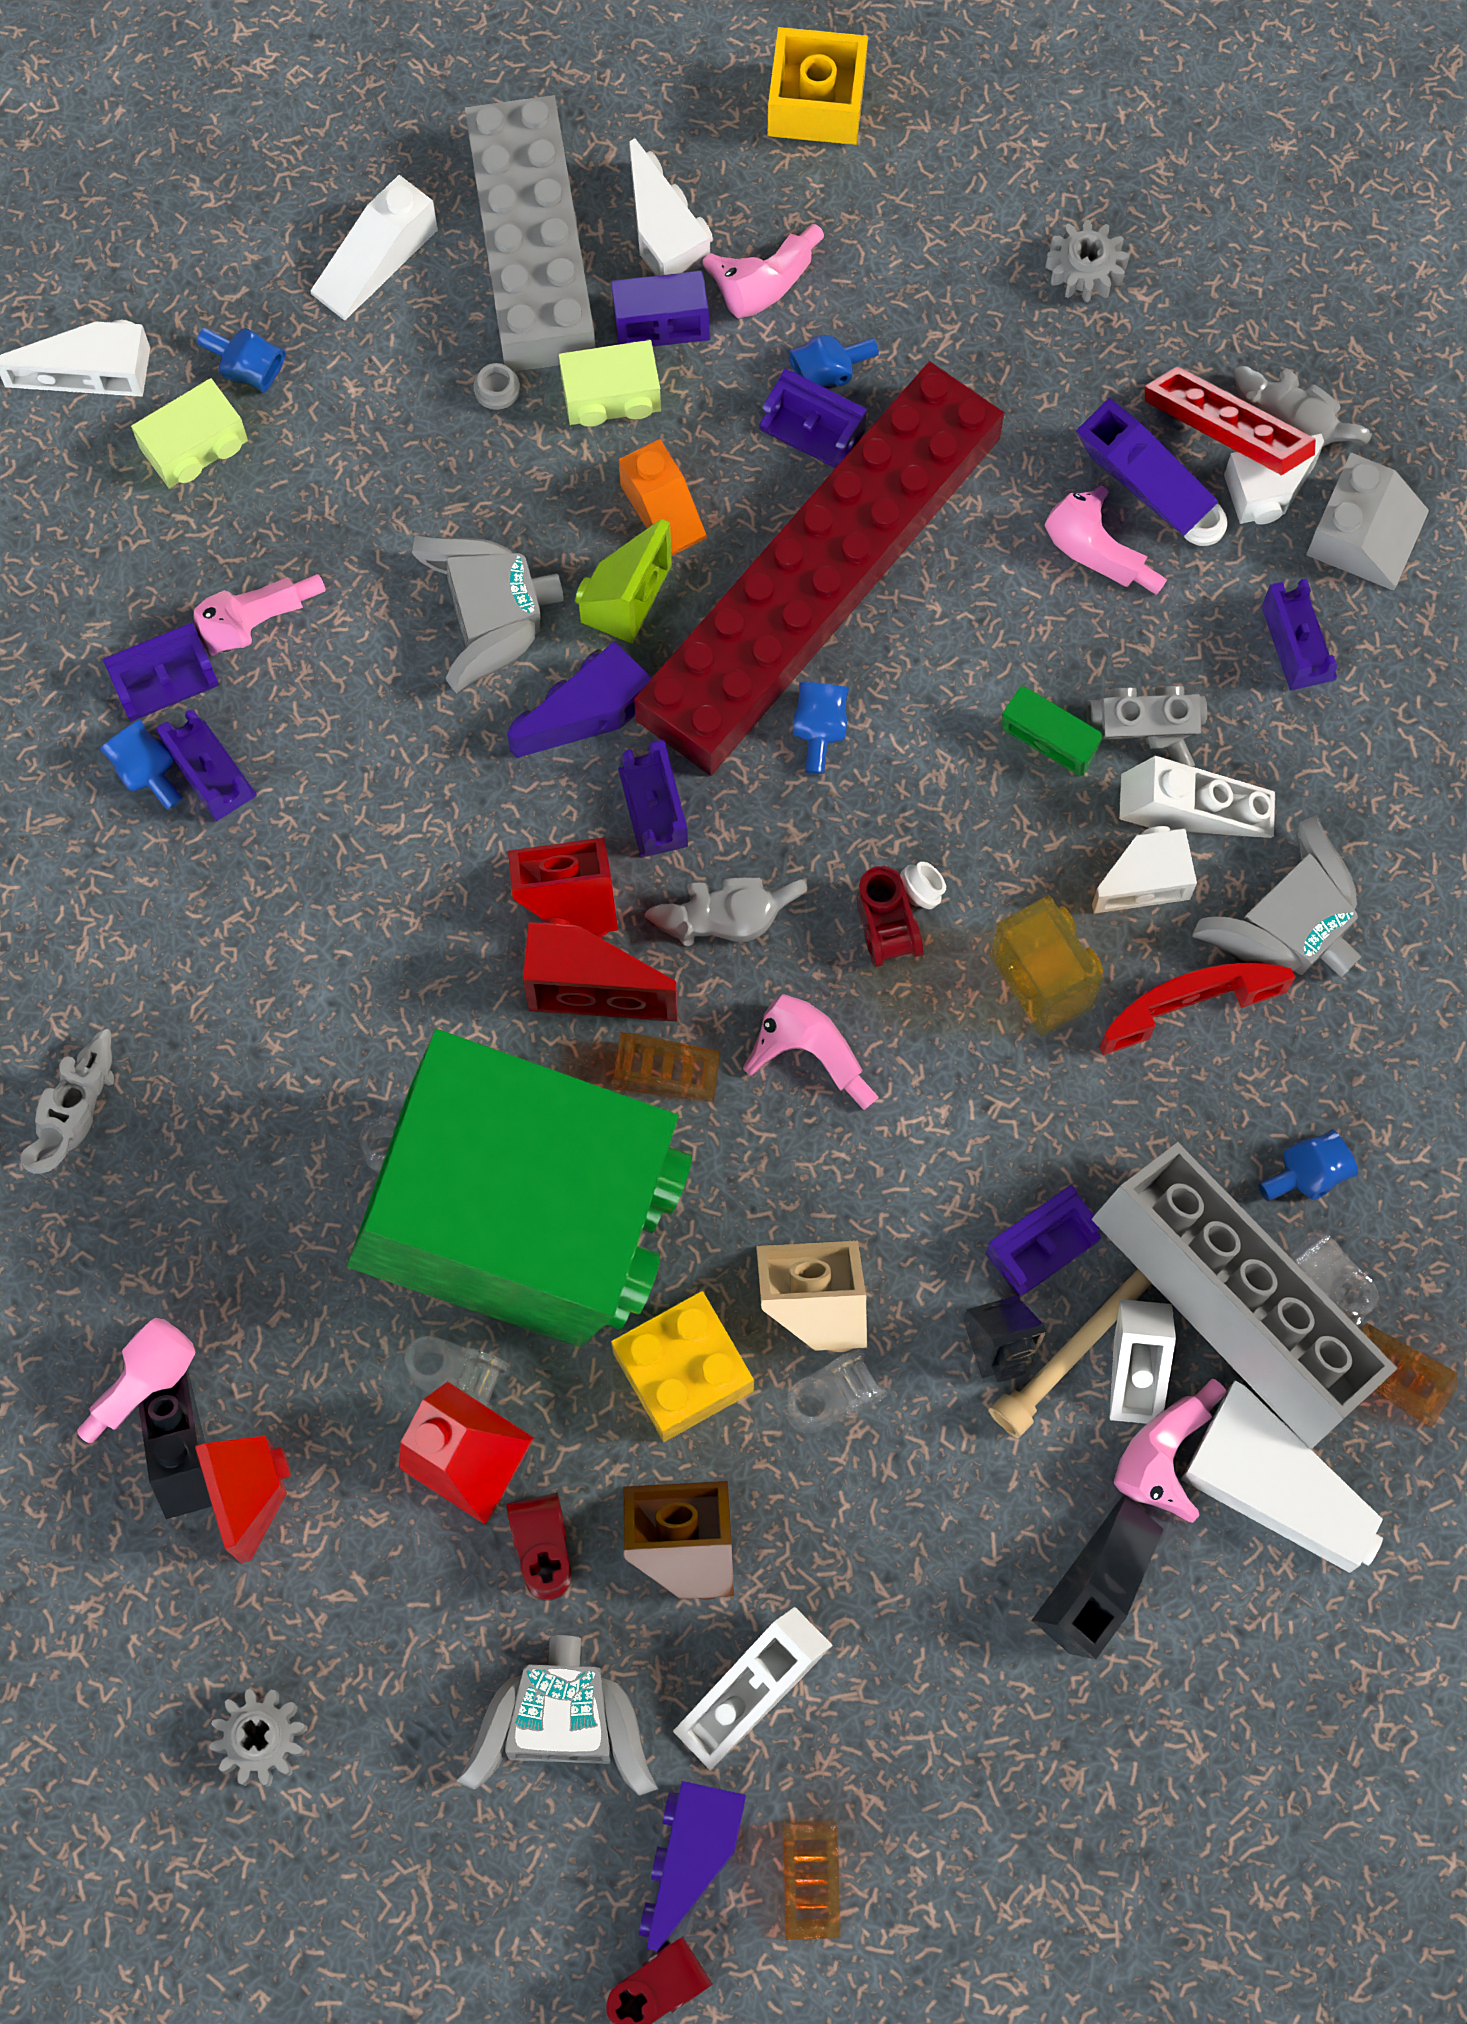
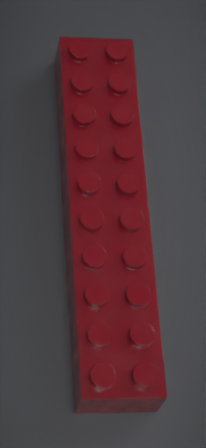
(818, 568)

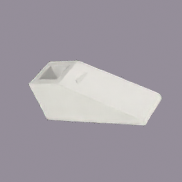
(667, 230)
(1194, 799)

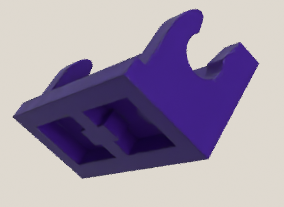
(661, 309)
(812, 418)
(1298, 636)
(161, 672)
(206, 765)
(653, 801)
(1044, 1241)

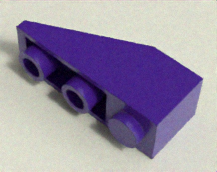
(1145, 466)
(585, 706)
(700, 1845)

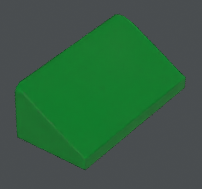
(1051, 730)

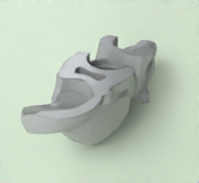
(1307, 410)
(735, 913)
(67, 1111)

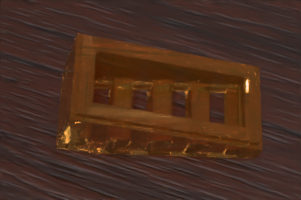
(645, 1083)
(1428, 1370)
(806, 1830)

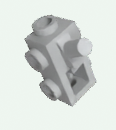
(1160, 718)

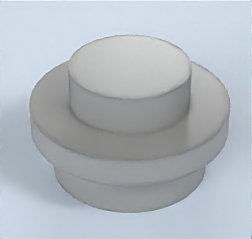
(496, 386)

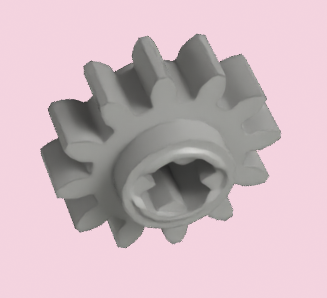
(1087, 260)
(237, 1737)

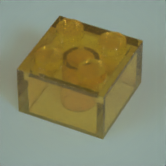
(1046, 964)

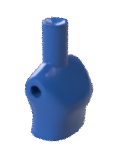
(245, 357)
(828, 361)
(820, 720)
(142, 762)
(1312, 1168)

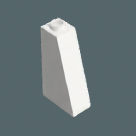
(1279, 1482)

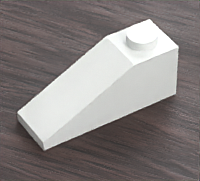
(376, 246)
(85, 360)
(752, 1687)

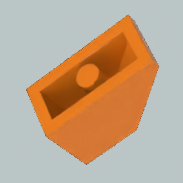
(660, 492)

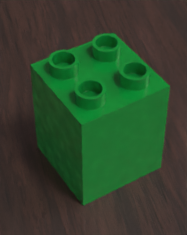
(521, 1193)

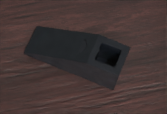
(1004, 1337)
(169, 1436)
(1101, 1582)

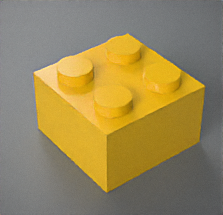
(817, 85)
(683, 1366)

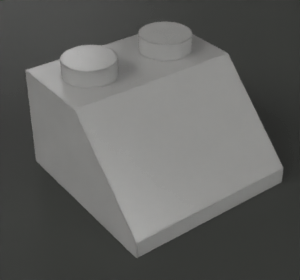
(1369, 523)

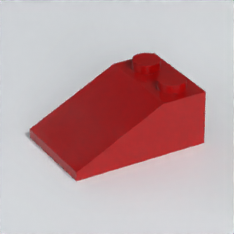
(585, 975)

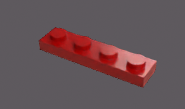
(1230, 420)

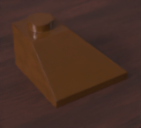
(681, 1537)

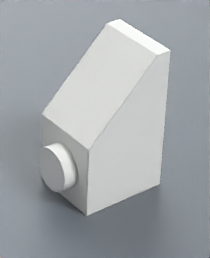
(1262, 493)
(1149, 872)
(1141, 1360)

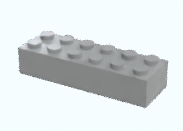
(530, 231)
(1243, 1294)

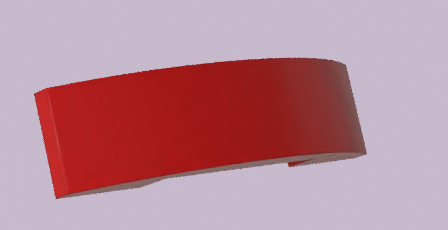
(1248, 980)

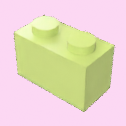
(610, 383)
(190, 433)

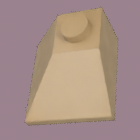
(816, 1292)

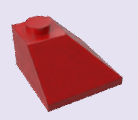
(566, 883)
(463, 1450)
(244, 1489)

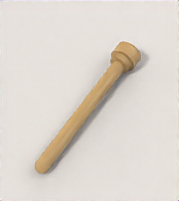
(1016, 1410)

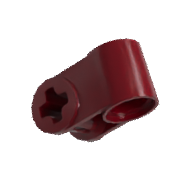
(889, 925)
(538, 1538)
(665, 1983)

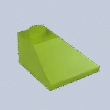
(627, 584)

